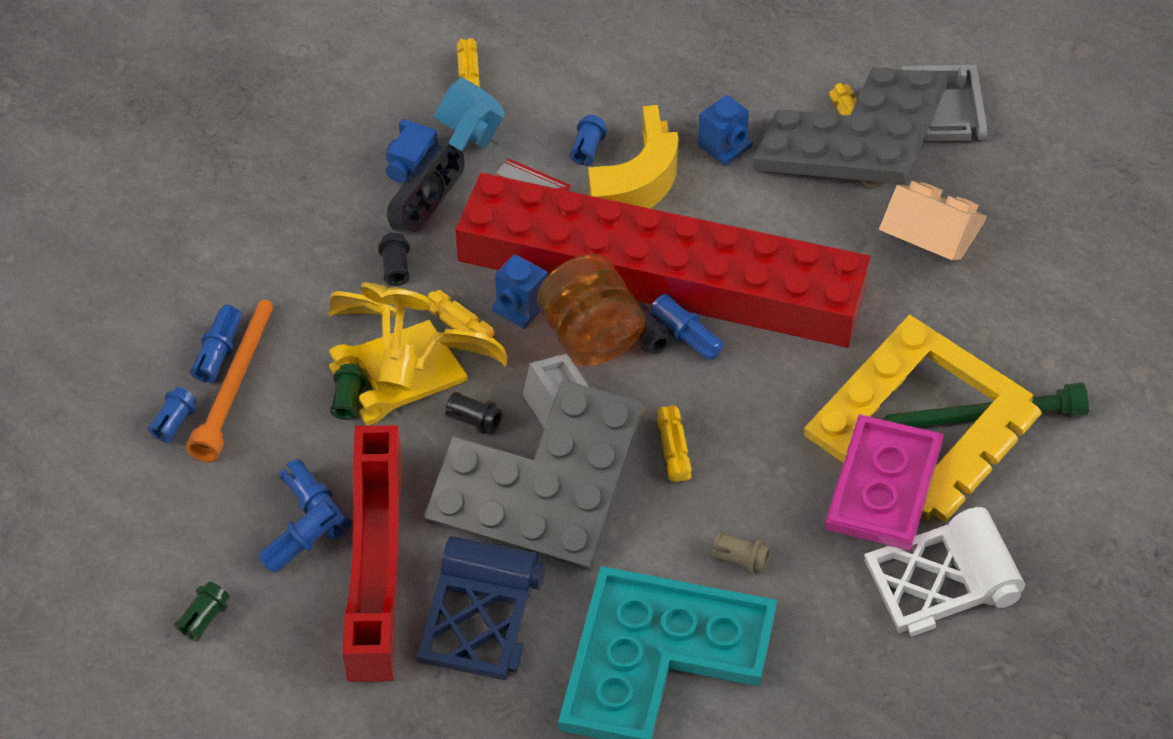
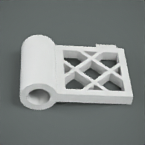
(980, 563)

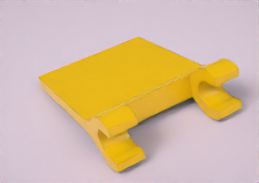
(438, 374)

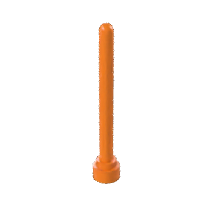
(206, 440)

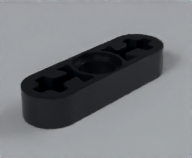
(412, 194)

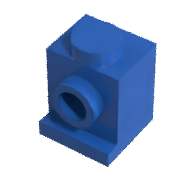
(724, 130)
(409, 149)
(517, 291)

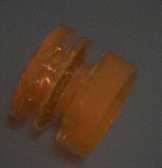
(590, 310)

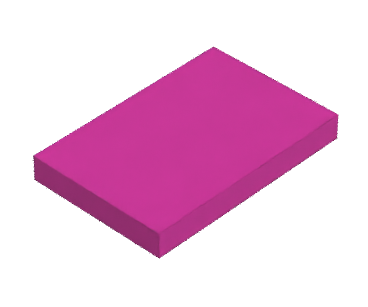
(884, 482)

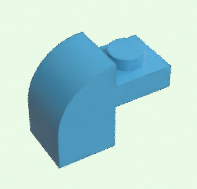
(470, 113)

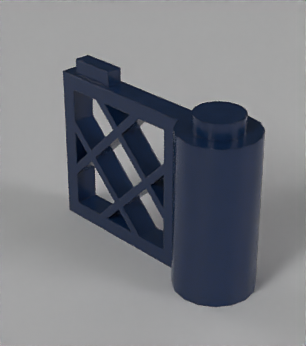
(489, 573)

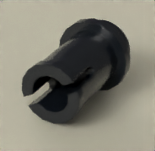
(394, 253)
(654, 335)
(473, 412)

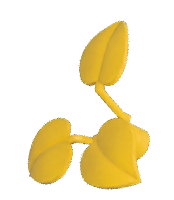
(398, 358)

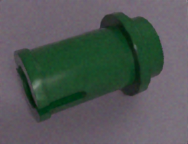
(348, 381)
(202, 610)

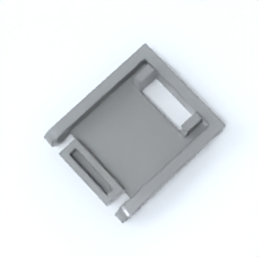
(960, 109)

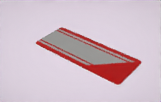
(518, 171)

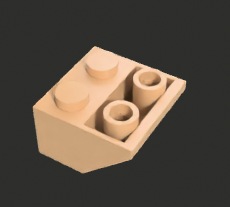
(931, 221)

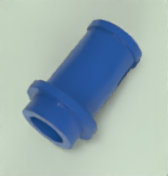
(590, 133)
(176, 408)

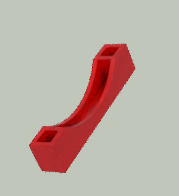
(375, 553)

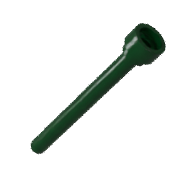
(1069, 400)

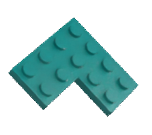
(644, 628)

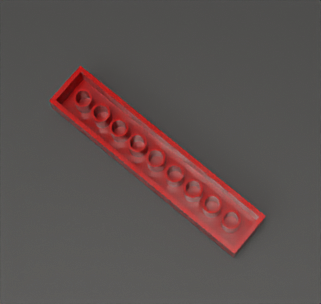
(697, 262)

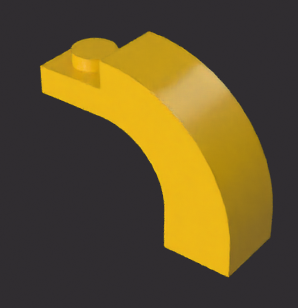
(647, 176)

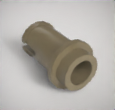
(741, 552)

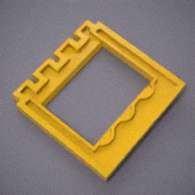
(887, 369)

